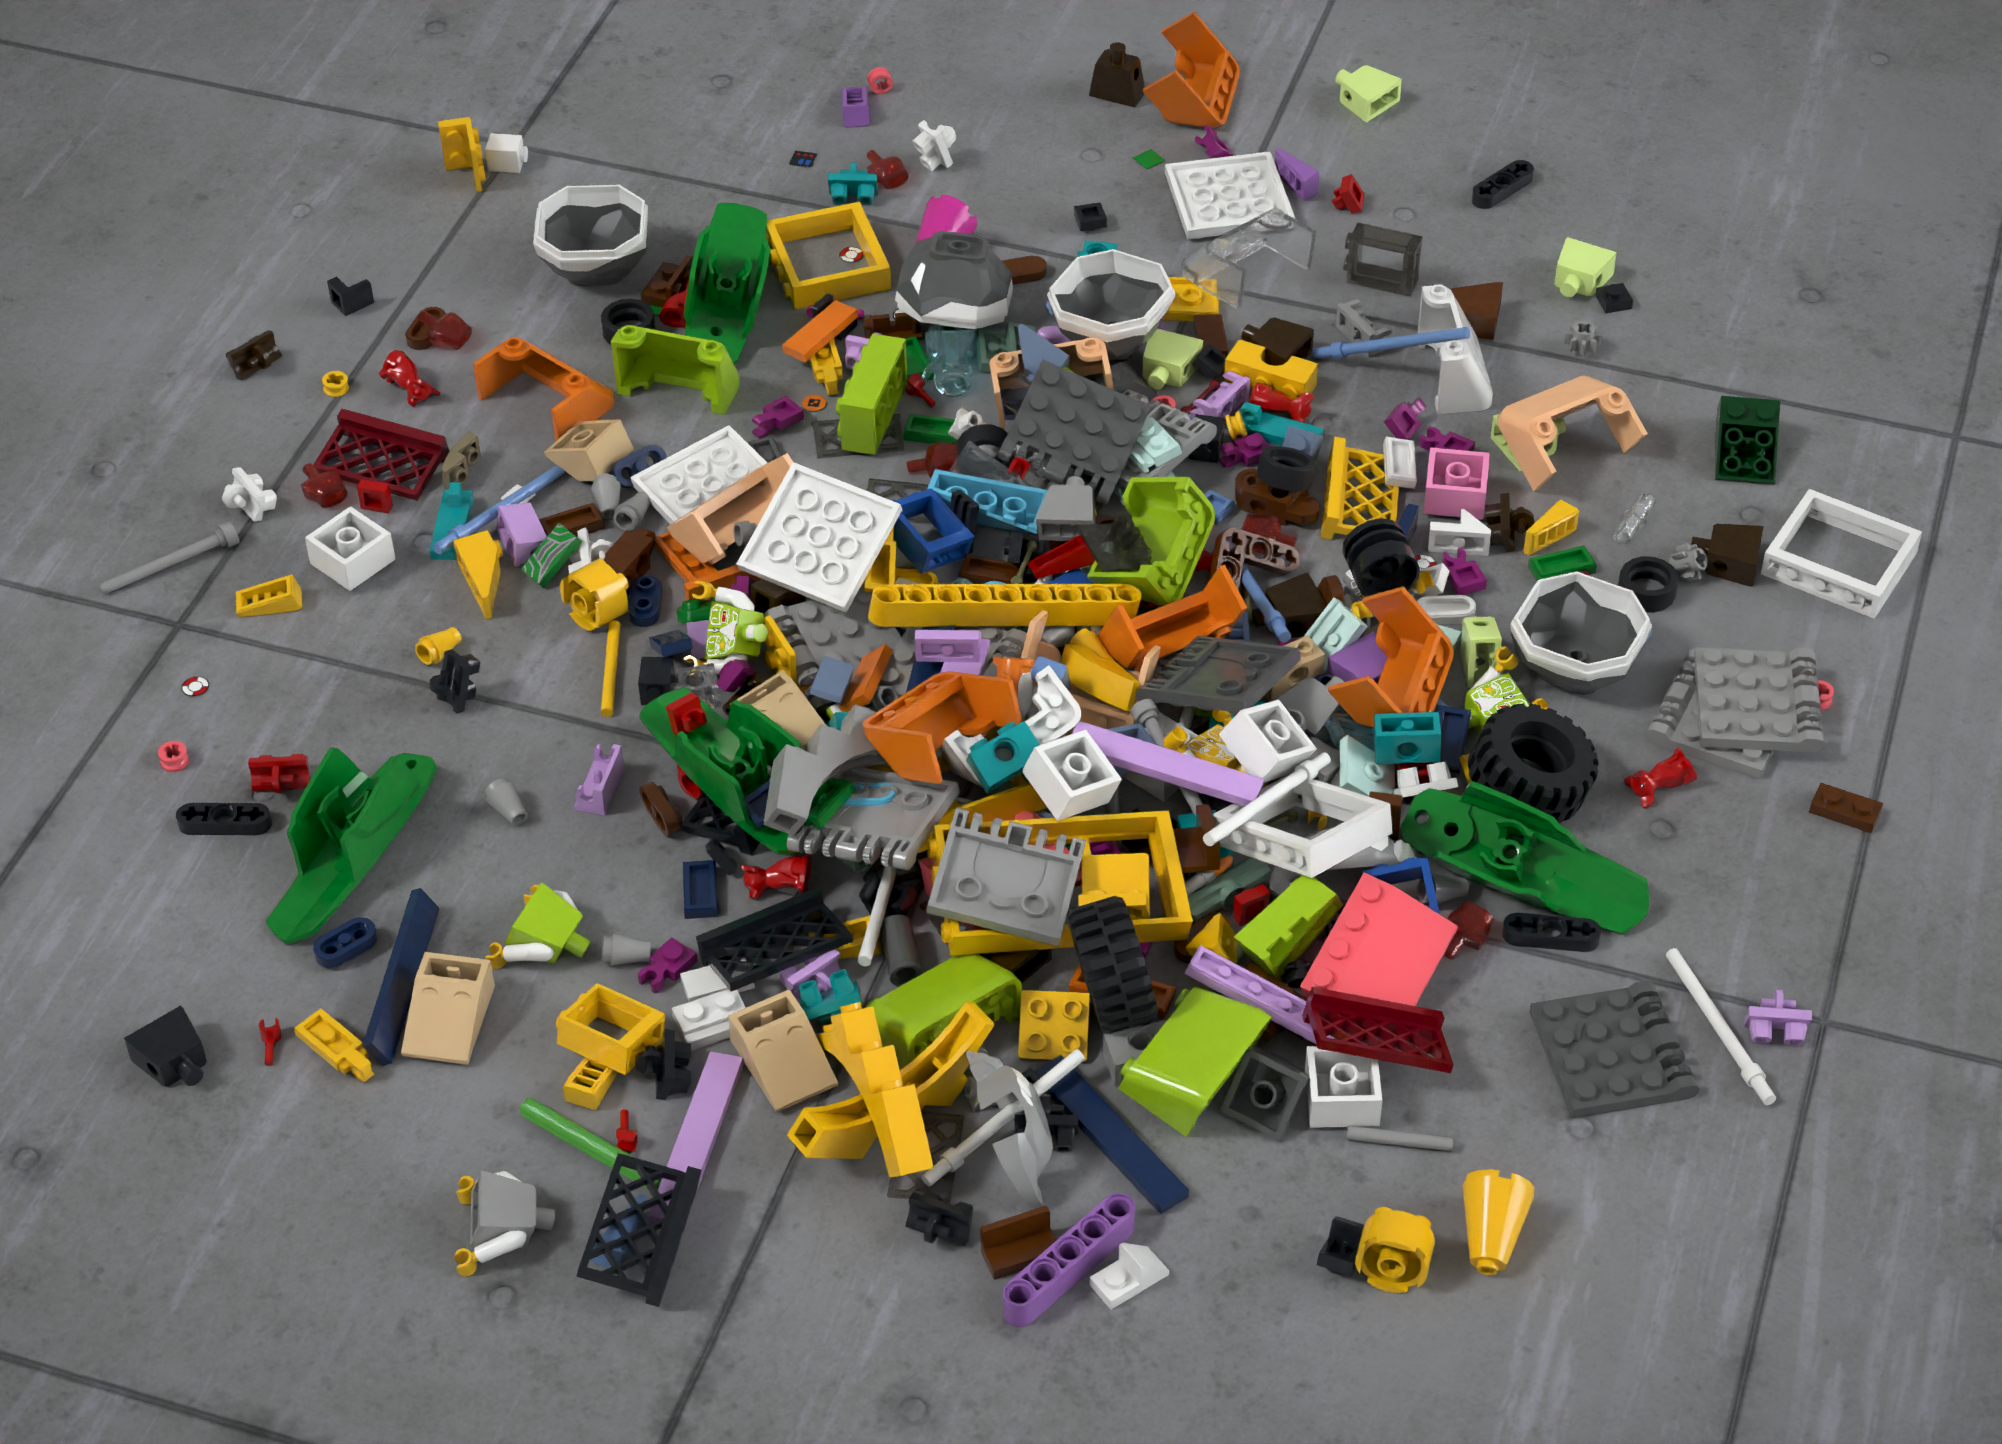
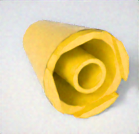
(1494, 1217)

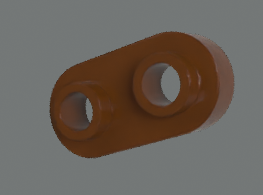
(657, 805)

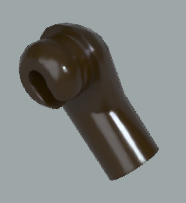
(748, 683)

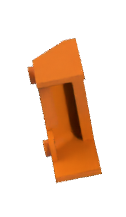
(1209, 75)
(585, 396)
(1175, 624)
(1415, 662)
(920, 720)

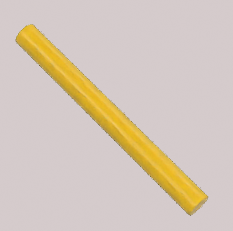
(610, 668)

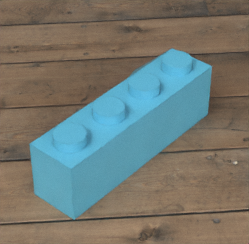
(1000, 503)

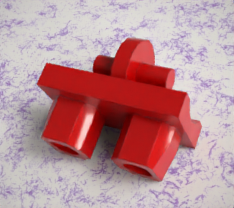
(279, 772)

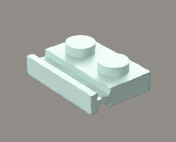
(1154, 446)
(1335, 629)

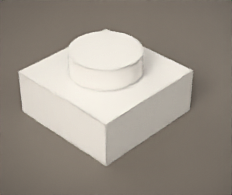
(1439, 576)

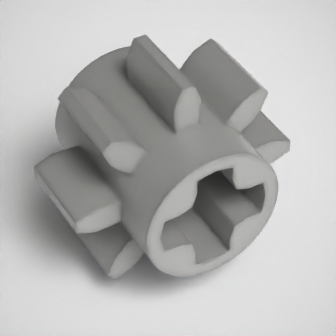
(1582, 338)
(1688, 561)

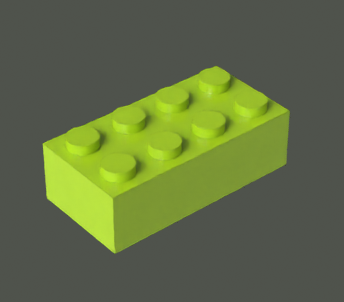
(872, 394)

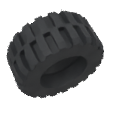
(1545, 740)
(1112, 964)

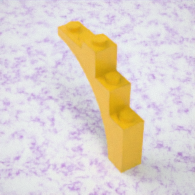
(875, 1070)
(846, 1127)

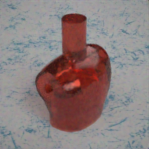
(889, 170)
(446, 331)
(938, 456)
(323, 487)
(1266, 526)
(1472, 929)

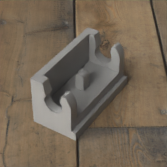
(1357, 326)

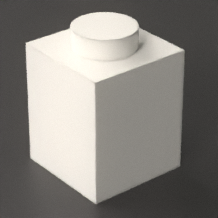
(505, 153)

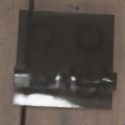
(1117, 544)

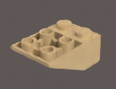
(785, 705)
(447, 1007)
(781, 1050)

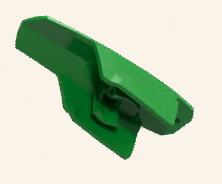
(728, 277)
(725, 757)
(342, 832)
(1524, 856)

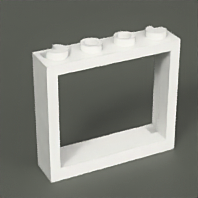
(1830, 583)
(1364, 824)

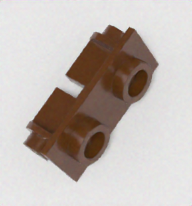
(902, 327)

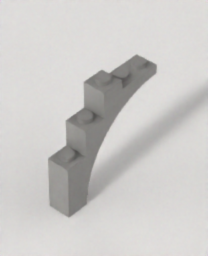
(800, 773)

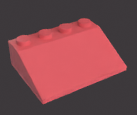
(1381, 946)

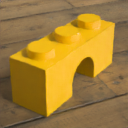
(1292, 378)

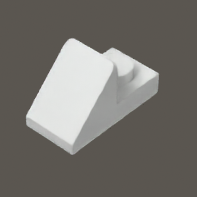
(1469, 535)
(1129, 1275)

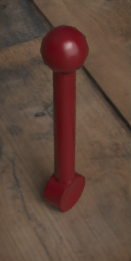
(1213, 386)

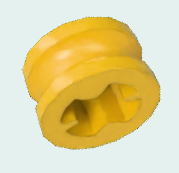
(330, 388)
(1236, 425)

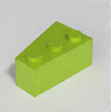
(1288, 925)

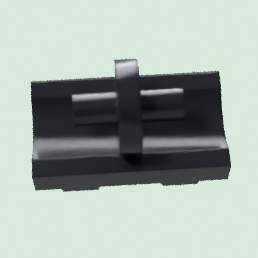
(454, 682)
(663, 1064)
(1061, 1126)
(939, 1218)

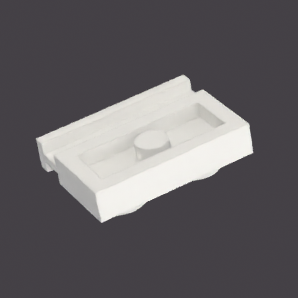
(706, 1019)

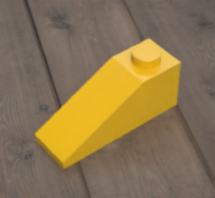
(480, 565)

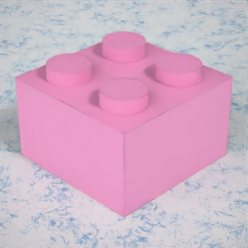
(1456, 482)

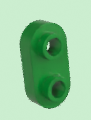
(693, 611)

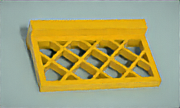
(1339, 489)

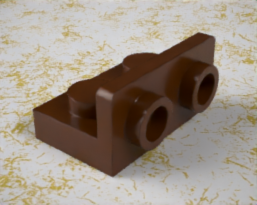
(666, 282)

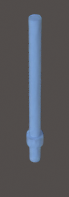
(1341, 349)
(492, 513)
(1272, 618)

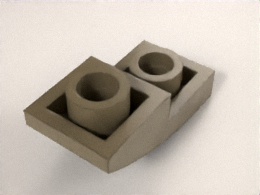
(459, 459)

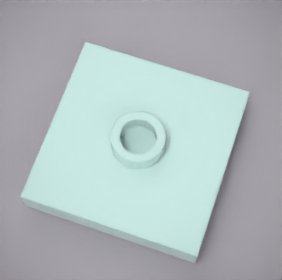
(1360, 772)

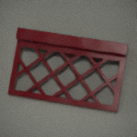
(391, 438)
(1369, 1017)

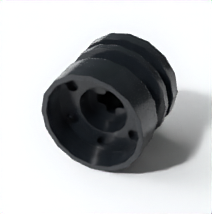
(1380, 557)

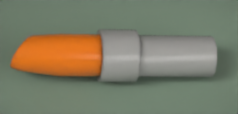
(1206, 877)

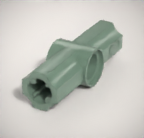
(1231, 882)

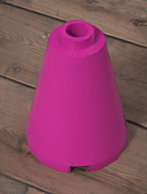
(946, 215)

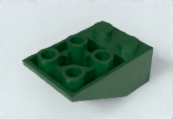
(1747, 439)

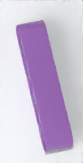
(1062, 1273)

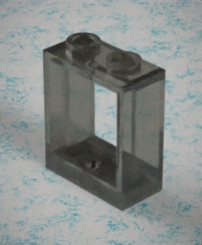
(1380, 277)

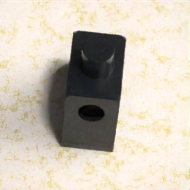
(168, 1049)

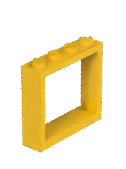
(840, 285)

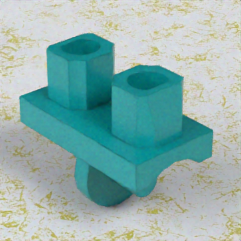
(852, 183)
(829, 1002)

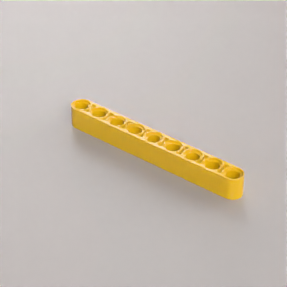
(999, 604)

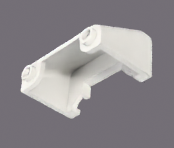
(1463, 374)
(1049, 718)

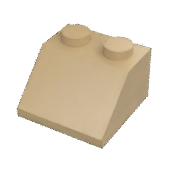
(590, 448)

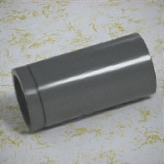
(900, 949)

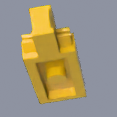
(827, 367)
(335, 1044)

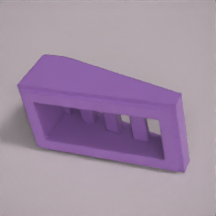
(855, 106)
(1300, 176)

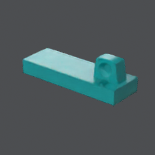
(1270, 426)
(453, 510)

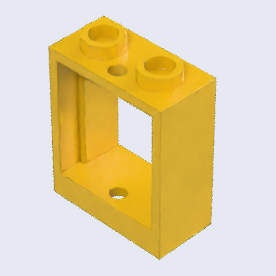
(641, 1021)

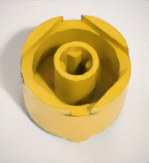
(595, 594)
(1395, 1250)

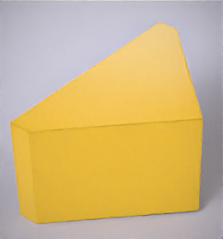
(1216, 937)

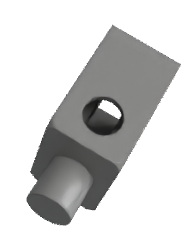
(1065, 509)
(1314, 703)

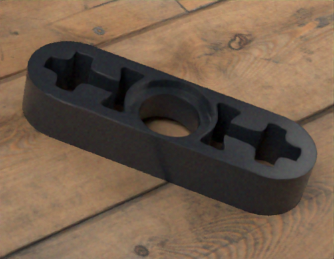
(1489, 193)
(201, 826)
(1574, 942)

